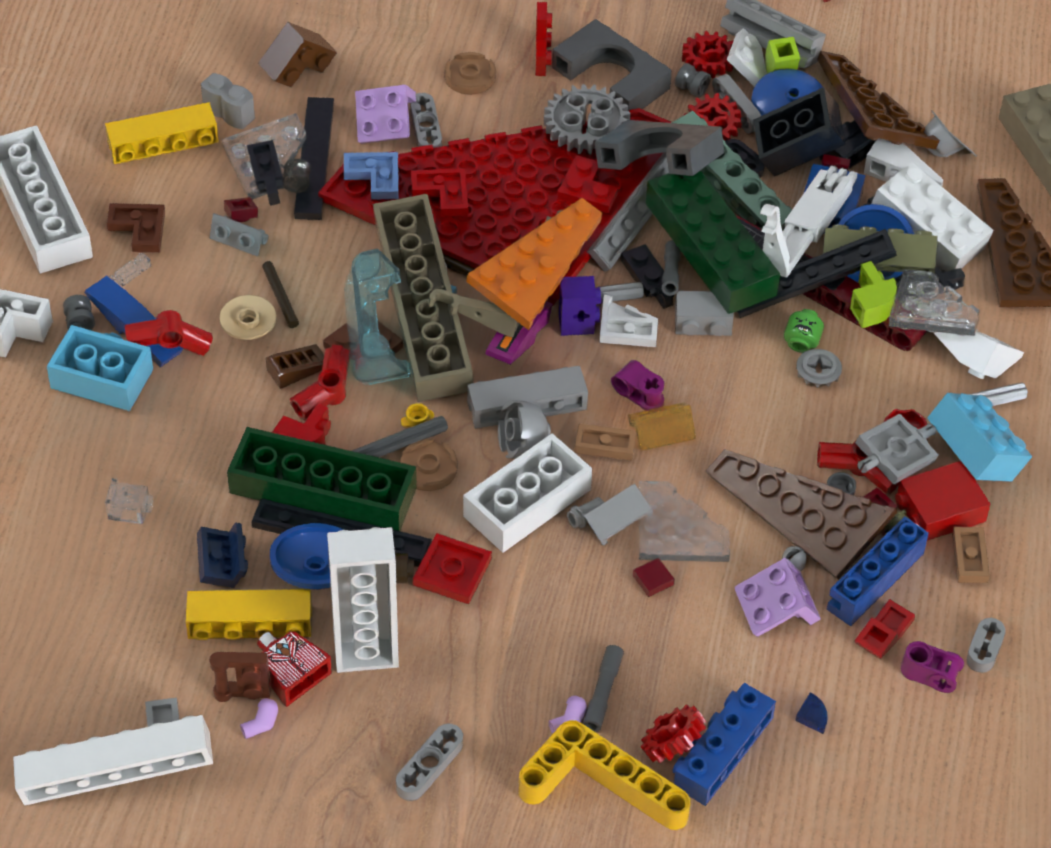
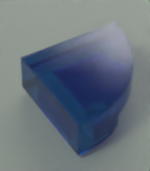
(813, 713)

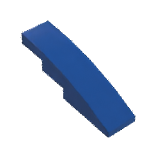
(123, 309)

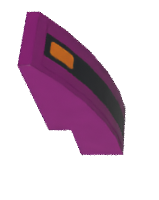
(508, 348)

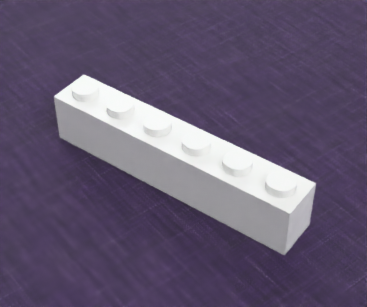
(112, 760)

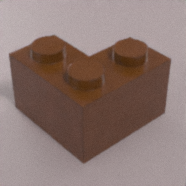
(293, 52)

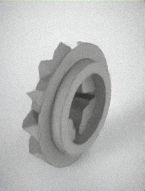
(829, 364)

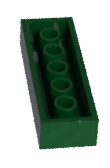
(712, 240)
(322, 478)

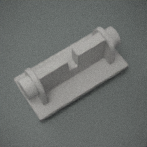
(237, 234)

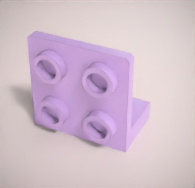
(383, 113)
(775, 597)

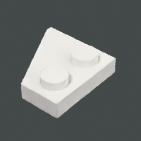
(747, 57)
(627, 325)

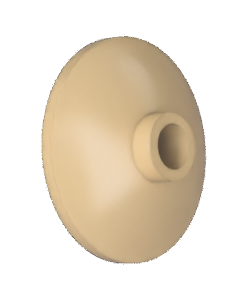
(247, 317)

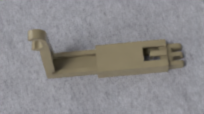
(478, 310)

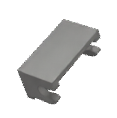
(618, 513)

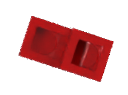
(886, 629)

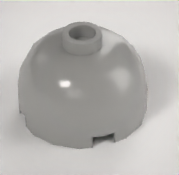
(521, 427)

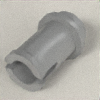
(576, 514)

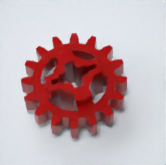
(708, 53)
(711, 112)
(673, 733)

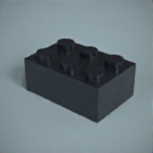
(799, 132)

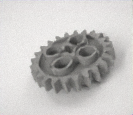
(567, 115)

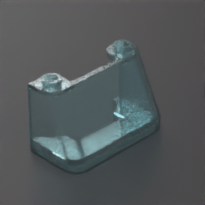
(370, 352)

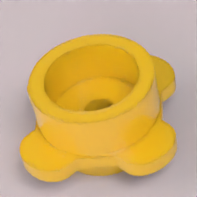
(416, 414)

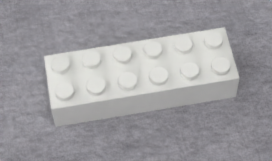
(41, 202)
(364, 599)

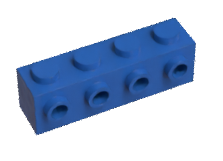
(723, 743)

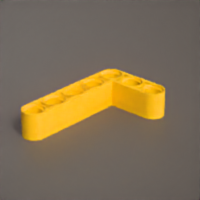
(604, 771)

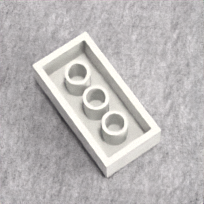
(935, 210)
(527, 492)

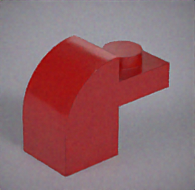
(313, 429)

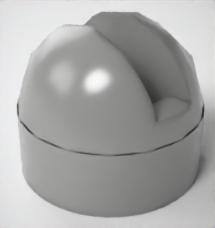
(798, 558)

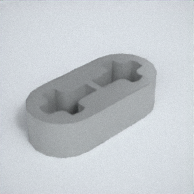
(980, 643)

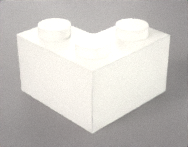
(22, 317)

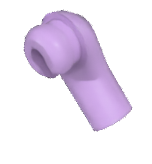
(575, 711)
(263, 721)

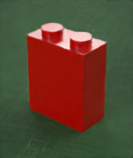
(943, 499)

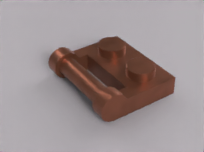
(251, 675)

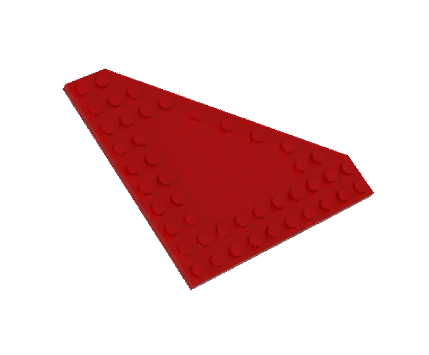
(509, 190)

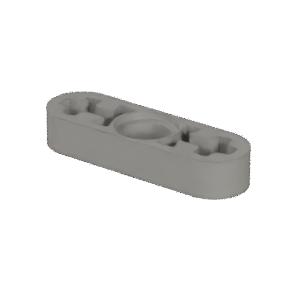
(726, 86)
(428, 115)
(429, 775)

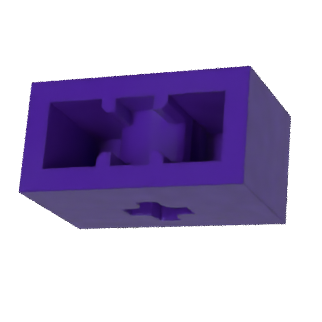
(578, 305)

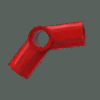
(170, 333)
(330, 385)
(847, 457)

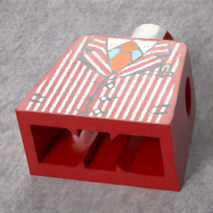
(294, 665)

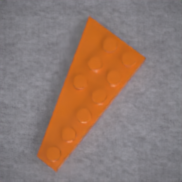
(533, 266)

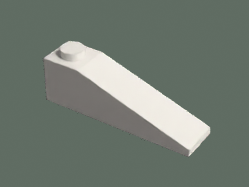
(981, 353)

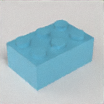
(100, 367)
(979, 437)

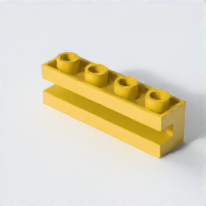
(161, 133)
(248, 613)

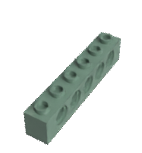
(738, 183)

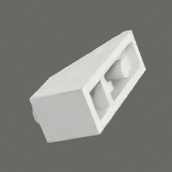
(888, 159)

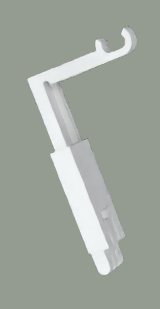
(807, 219)

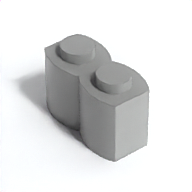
(228, 100)

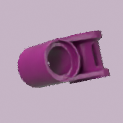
(639, 385)
(931, 666)

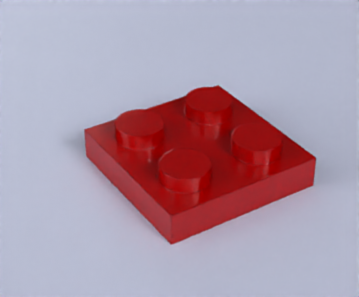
(452, 568)

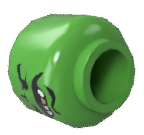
(803, 330)

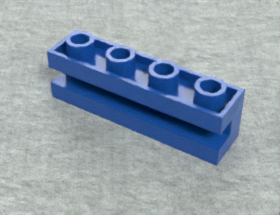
(877, 571)

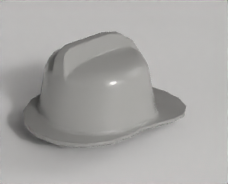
(948, 142)

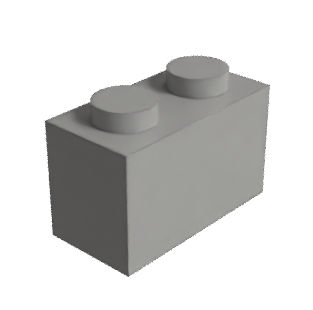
(701, 314)

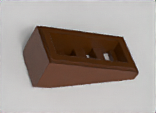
(292, 374)

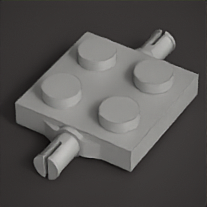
(897, 448)

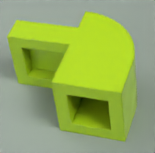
(782, 55)
(875, 298)

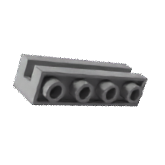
(771, 24)
(552, 391)

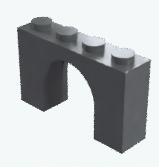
(600, 44)
(686, 145)

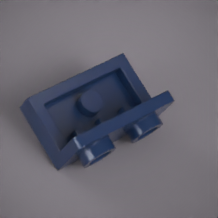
(221, 556)

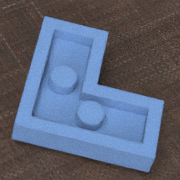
(377, 167)

